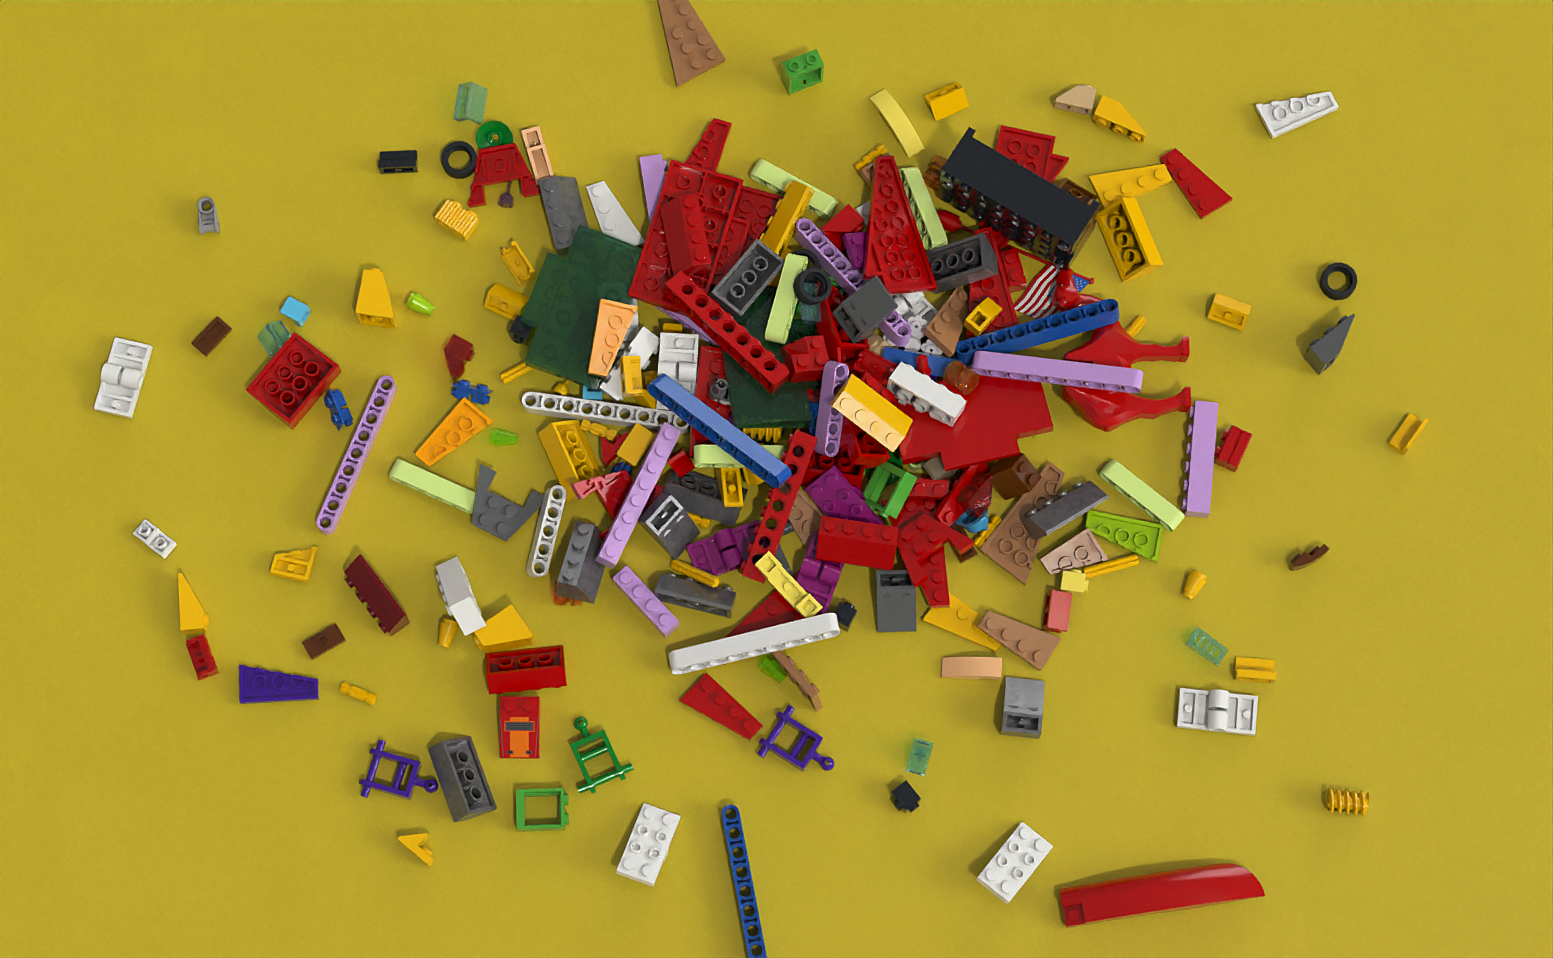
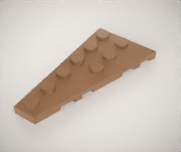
(688, 41)
(1011, 542)

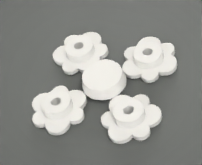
(914, 343)

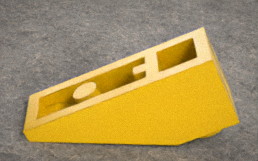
(730, 486)
(192, 615)

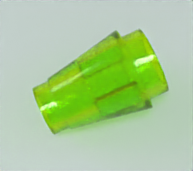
(502, 437)
(772, 669)

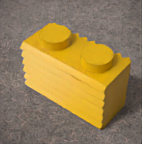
(457, 219)

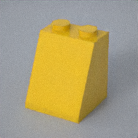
(374, 301)
(503, 632)

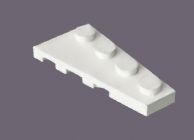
(1295, 112)
(611, 215)

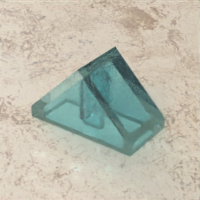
(919, 756)

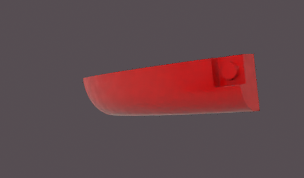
(860, 446)
(1158, 893)

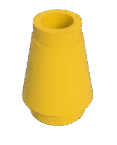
(1194, 583)
(447, 632)

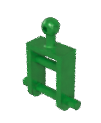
(587, 740)

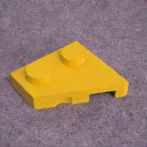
(294, 565)

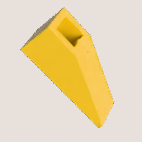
(1116, 117)

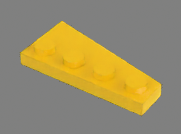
(1128, 183)

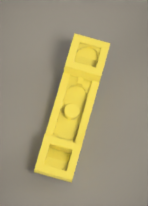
(898, 123)
(787, 586)

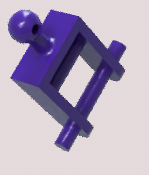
(784, 718)
(378, 753)

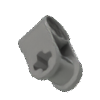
(208, 220)

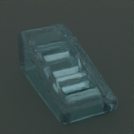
(1204, 636)

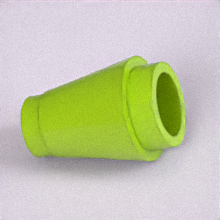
(419, 304)

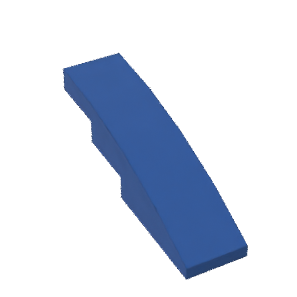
(936, 362)

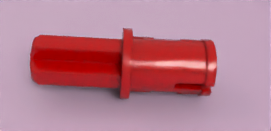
(922, 365)

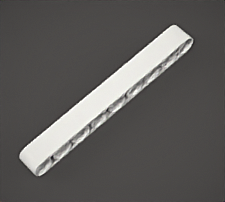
(598, 407)
(754, 643)

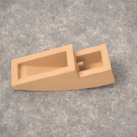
(537, 153)
(972, 668)

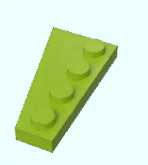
(1131, 534)

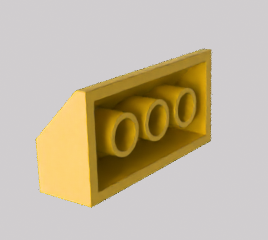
(788, 213)
(1129, 239)
(871, 413)
(569, 454)

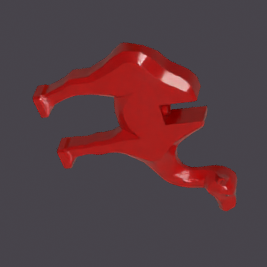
(1115, 347)

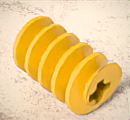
(767, 432)
(1347, 802)

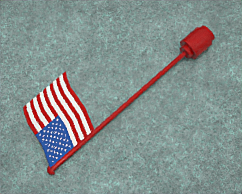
(1038, 297)

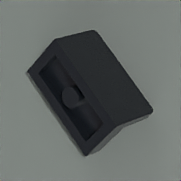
(398, 162)

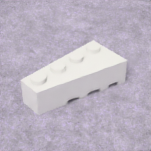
(642, 345)
(925, 394)
(459, 596)

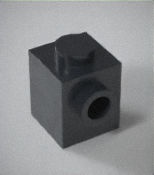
(521, 332)
(845, 615)
(905, 798)

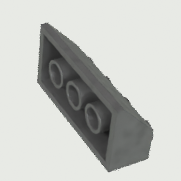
(563, 210)
(962, 262)
(747, 279)
(701, 496)
(1064, 509)
(580, 572)
(695, 595)
(462, 778)

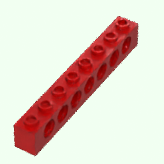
(727, 341)
(807, 443)

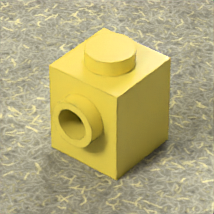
(1073, 582)

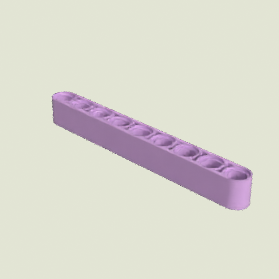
(843, 277)
(1057, 372)
(356, 463)

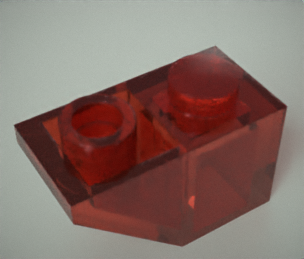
(457, 354)
(977, 495)

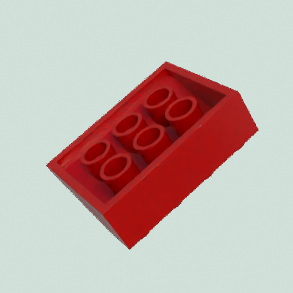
(294, 380)
(821, 463)

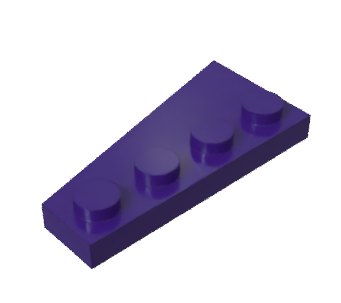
(269, 686)

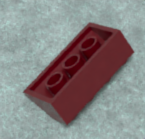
(376, 596)

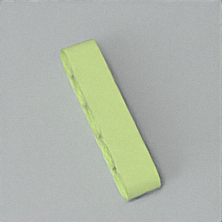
(777, 179)
(923, 209)
(785, 300)
(714, 457)
(433, 486)
(1141, 495)

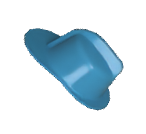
(973, 524)

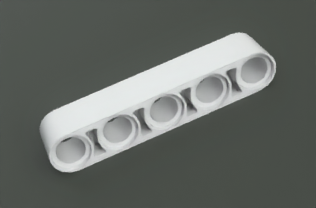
(539, 537)

